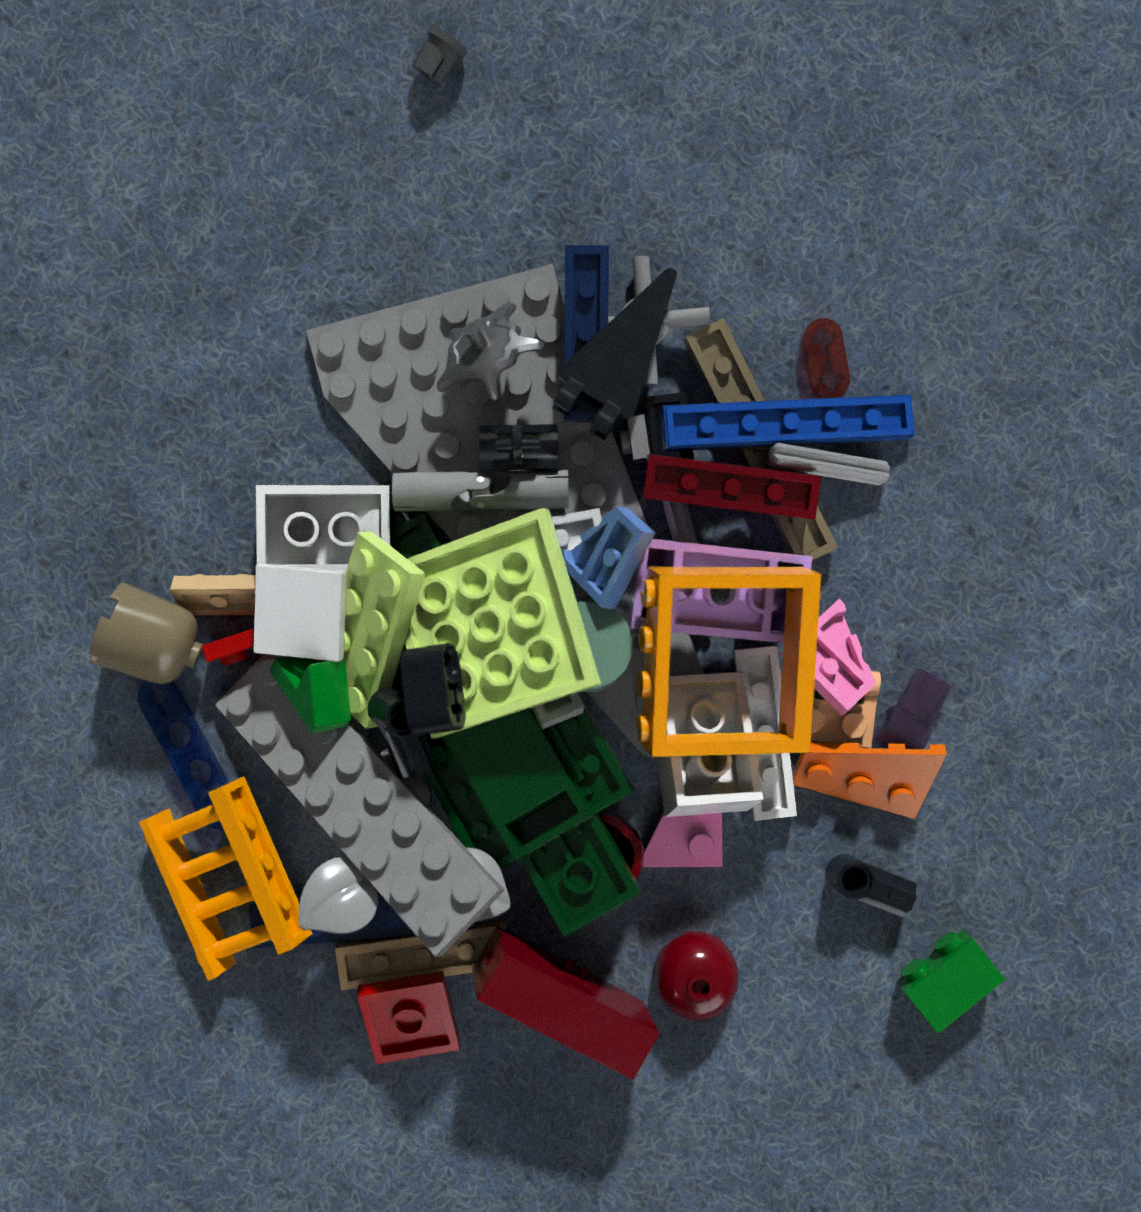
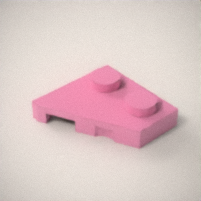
(840, 669)

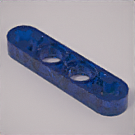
(182, 756)

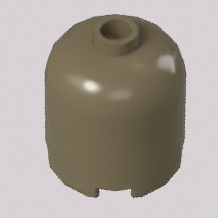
(146, 637)

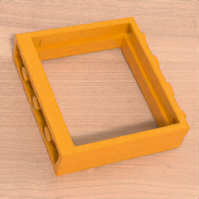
(797, 665)

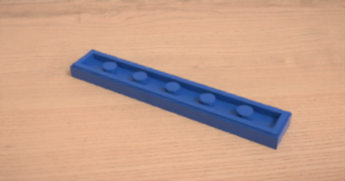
(786, 422)

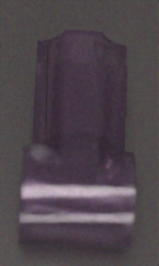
(912, 715)

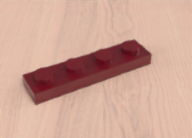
(731, 486)

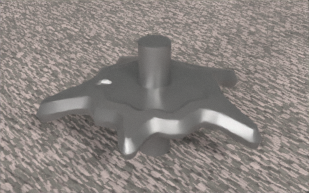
(486, 350)

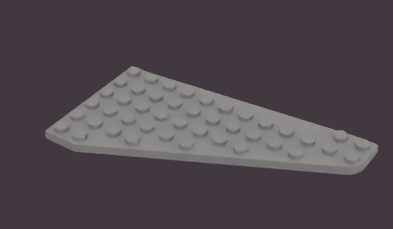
(384, 384)

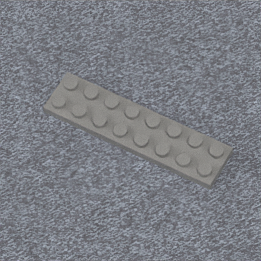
(365, 811)

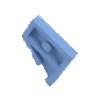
(609, 556)

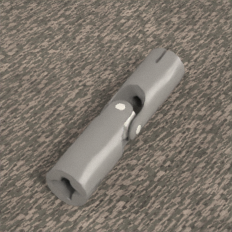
(473, 490)

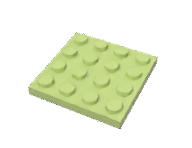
(508, 615)

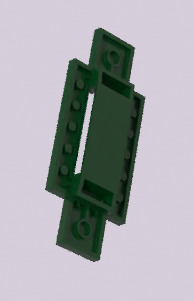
(519, 803)

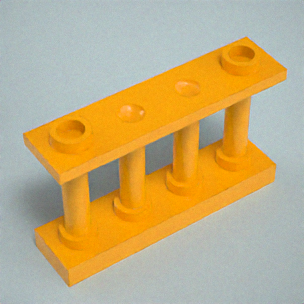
(259, 863)

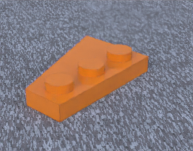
(874, 777)

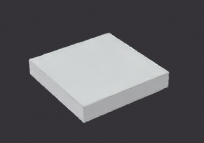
(300, 612)

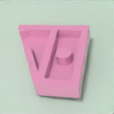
(686, 842)

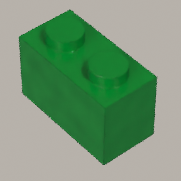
(949, 979)

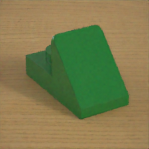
(315, 691)

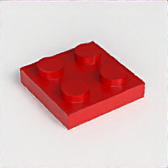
(409, 1017)

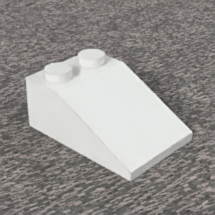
(317, 523)
(708, 781)

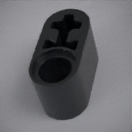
(433, 689)

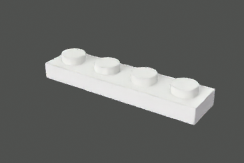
(763, 692)

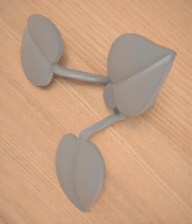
(343, 900)

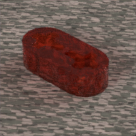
(835, 357)

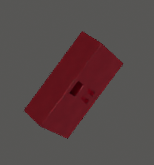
(564, 1002)

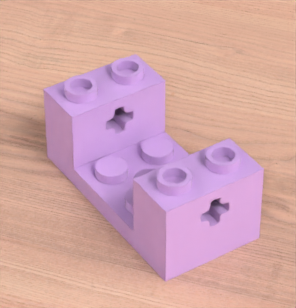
(746, 612)

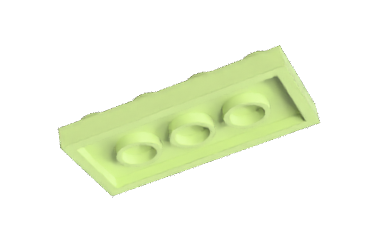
(378, 614)

